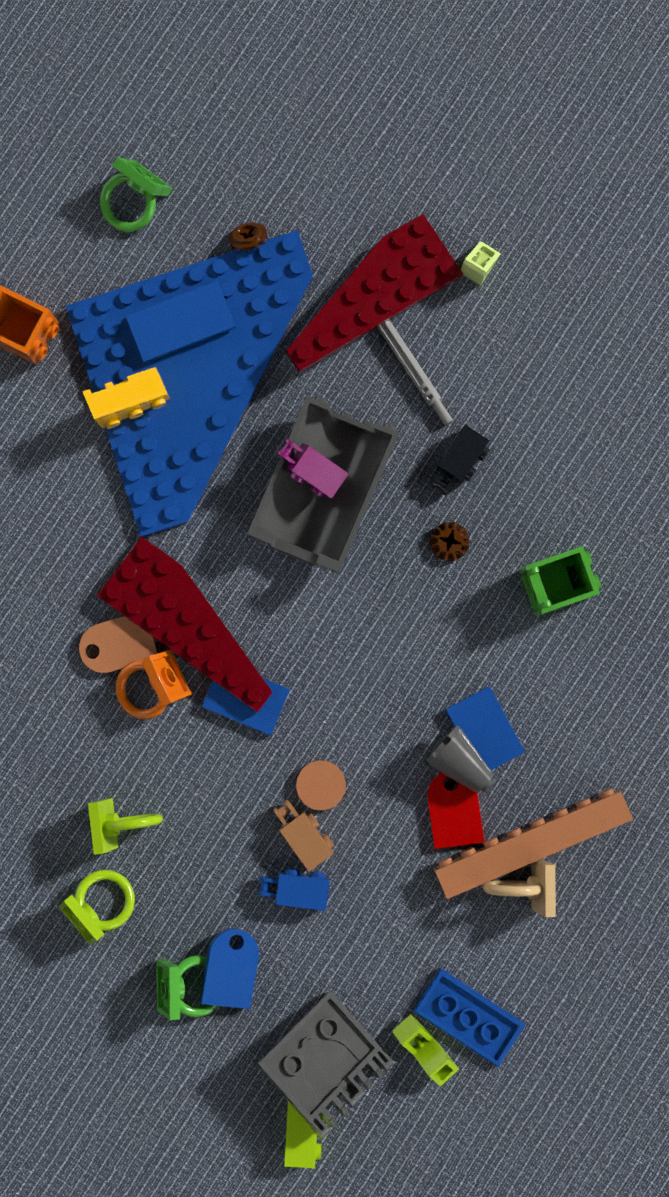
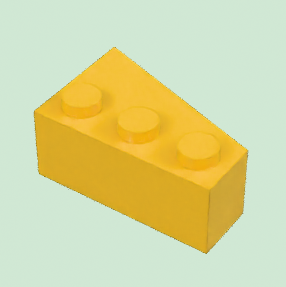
(127, 398)

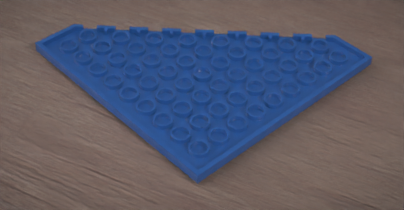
(176, 448)

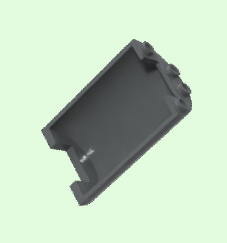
(317, 527)

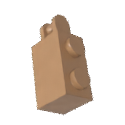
(304, 836)

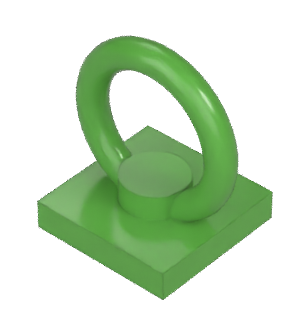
(141, 181)
(172, 989)

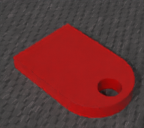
(453, 815)

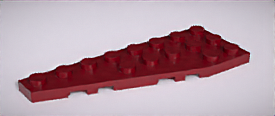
(169, 606)

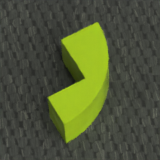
(426, 1050)

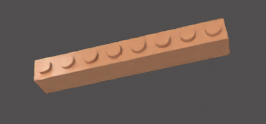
(532, 843)

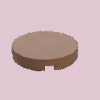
(321, 785)

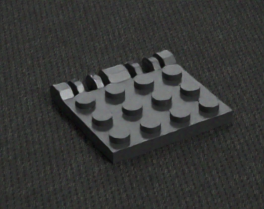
(321, 1060)

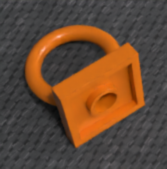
(164, 678)

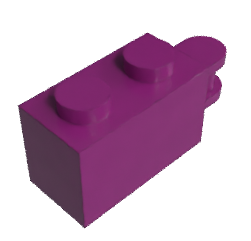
(313, 468)

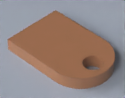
(118, 644)

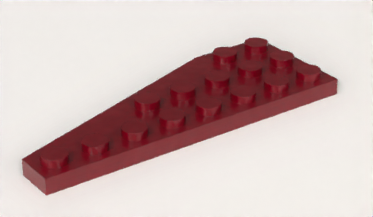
(391, 279)

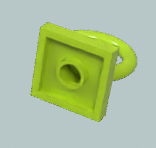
(107, 824)
(85, 918)

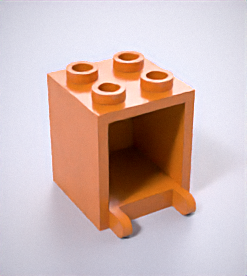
(25, 326)

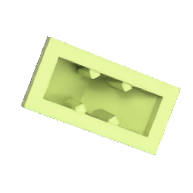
(479, 263)

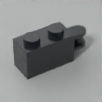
(460, 458)

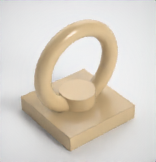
(538, 888)

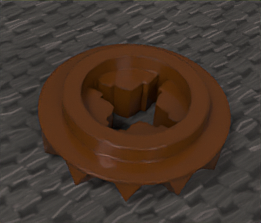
(248, 236)
(439, 546)

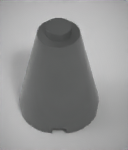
(460, 761)

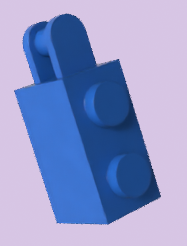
(297, 889)

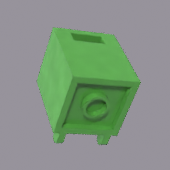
(550, 584)

